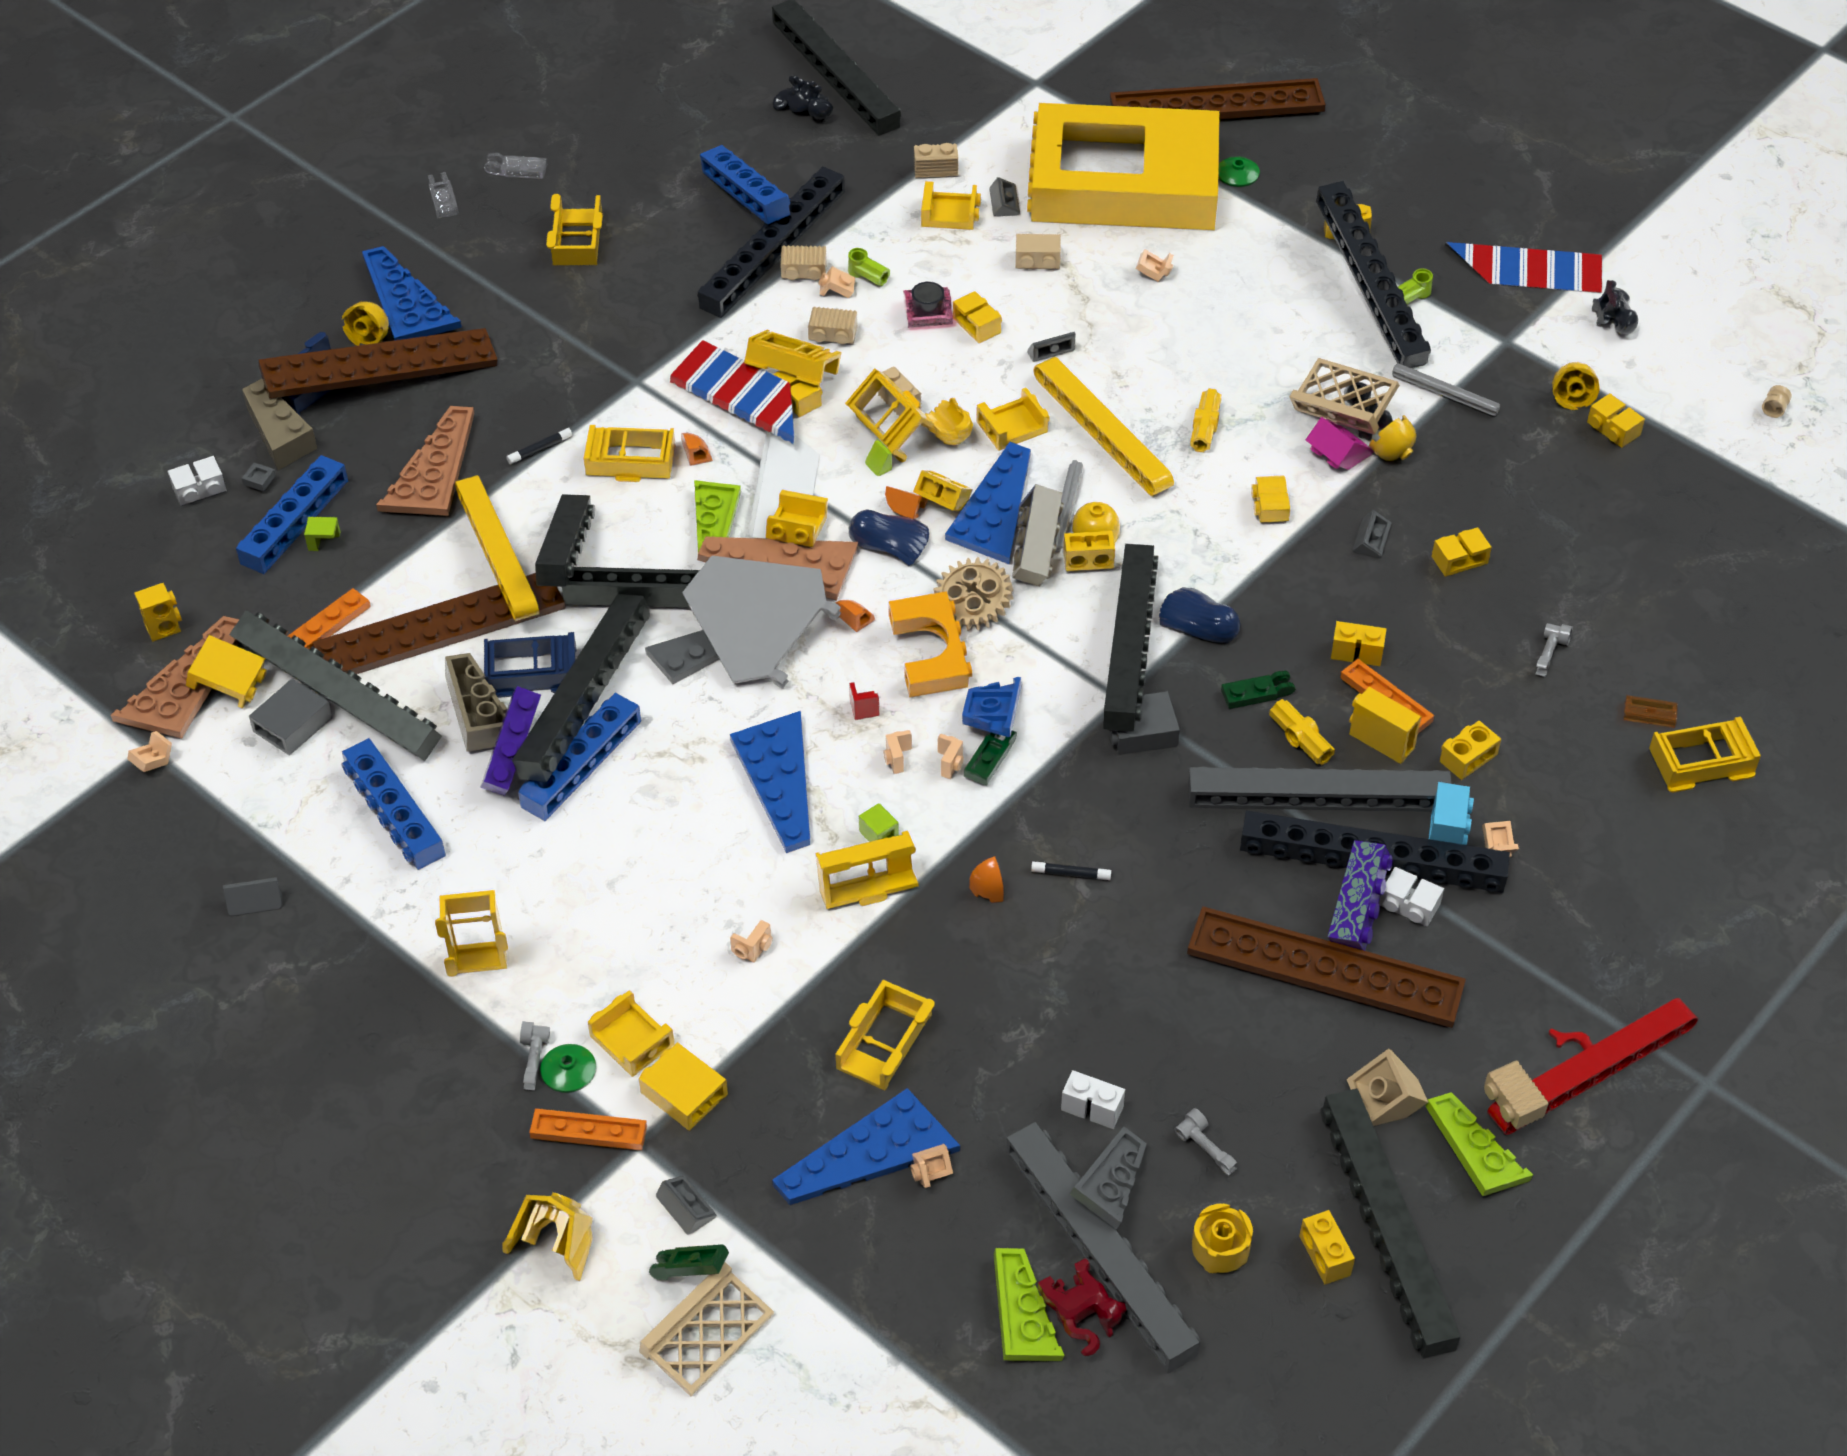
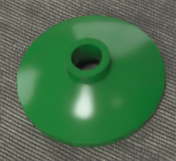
(1238, 171)
(568, 1077)

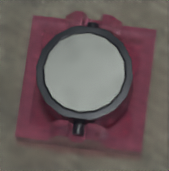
(928, 305)

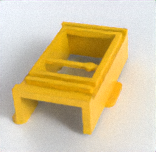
(574, 217)
(791, 356)
(905, 423)
(624, 467)
(1683, 777)
(874, 886)
(474, 956)
(865, 1066)

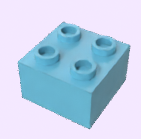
(1449, 814)

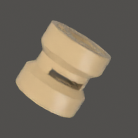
(1776, 401)

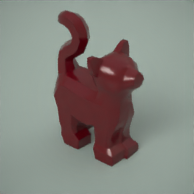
(1081, 1301)

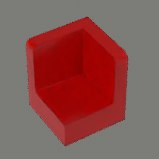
(863, 704)

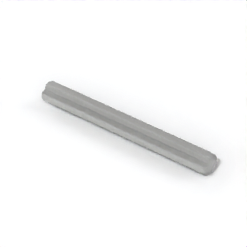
(1446, 389)
(1068, 498)

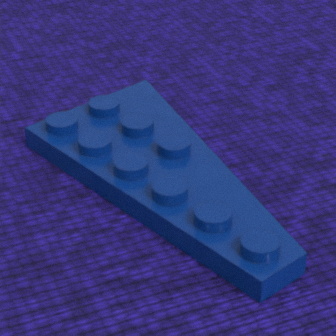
(406, 301)
(776, 768)
(866, 1150)

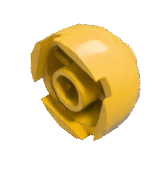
(365, 323)
(1575, 385)
(1395, 440)
(1096, 518)

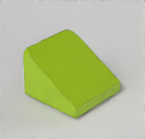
(879, 459)

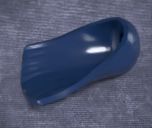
(890, 534)
(1199, 616)

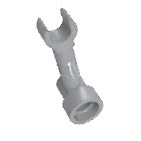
(1554, 635)
(534, 1036)
(1192, 1127)

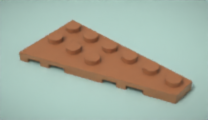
(430, 475)
(830, 556)
(167, 701)

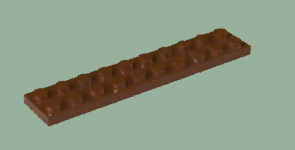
(1232, 99)
(377, 363)
(431, 628)
(1327, 966)

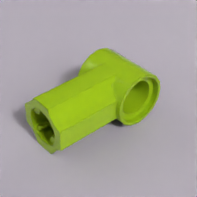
(862, 266)
(1418, 286)

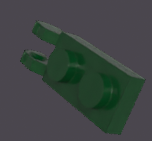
(1257, 689)
(988, 757)
(689, 1261)

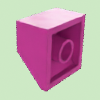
(1337, 444)

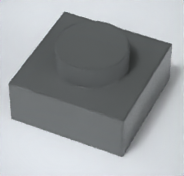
(258, 477)

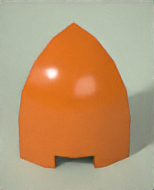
(695, 448)
(904, 502)
(855, 614)
(987, 881)

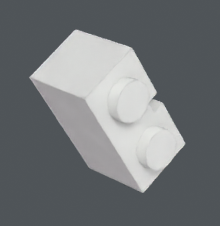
(193, 488)
(1415, 904)
(1105, 1098)

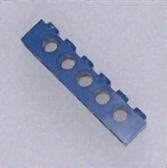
(745, 184)
(290, 514)
(586, 752)
(393, 804)

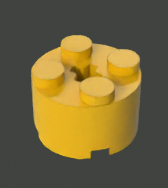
(1222, 1238)

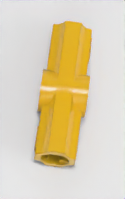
(1205, 420)
(1301, 732)

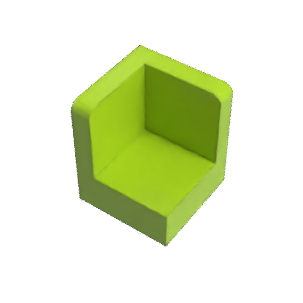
(320, 528)
(878, 824)

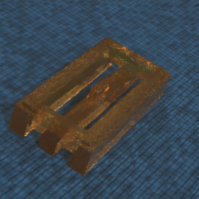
(1651, 712)

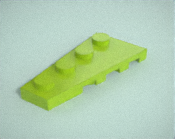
(715, 509)
(1475, 1147)
(1022, 1312)

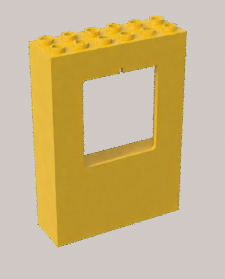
(1177, 176)

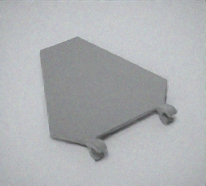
(756, 612)

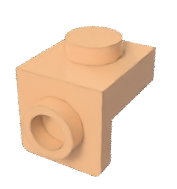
(1153, 265)
(837, 281)
(895, 744)
(953, 754)
(151, 755)
(1499, 836)
(753, 946)
(931, 1165)

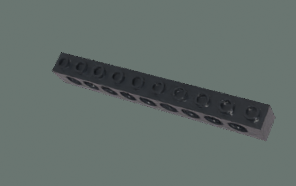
(766, 245)
(1372, 275)
(1333, 843)

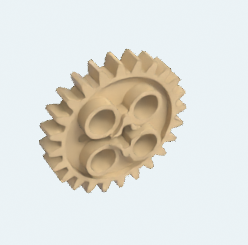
(986, 578)

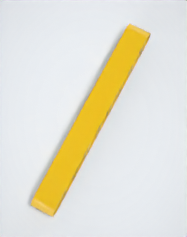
(1103, 426)
(497, 548)

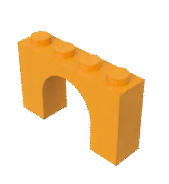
(932, 614)

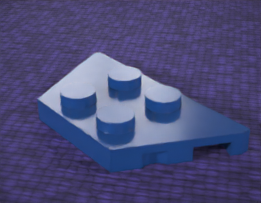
(992, 707)

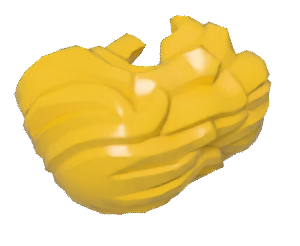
(950, 421)

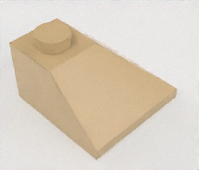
(1388, 1089)

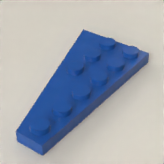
(992, 512)

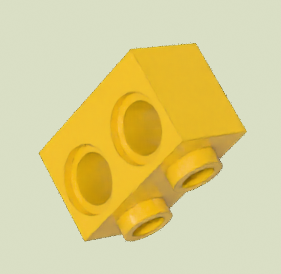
(942, 490)
(1089, 550)
(158, 611)
(1469, 749)
(1327, 1247)

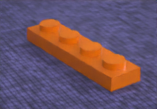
(332, 618)
(1362, 676)
(588, 1129)

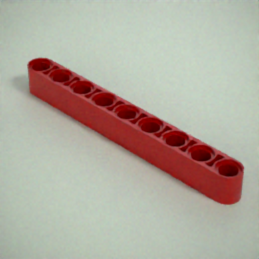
(1608, 1057)

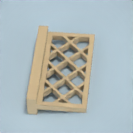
(1341, 413)
(683, 1316)

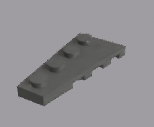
(682, 655)
(1111, 1177)

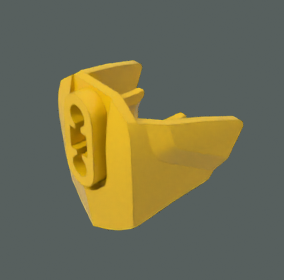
(571, 1223)

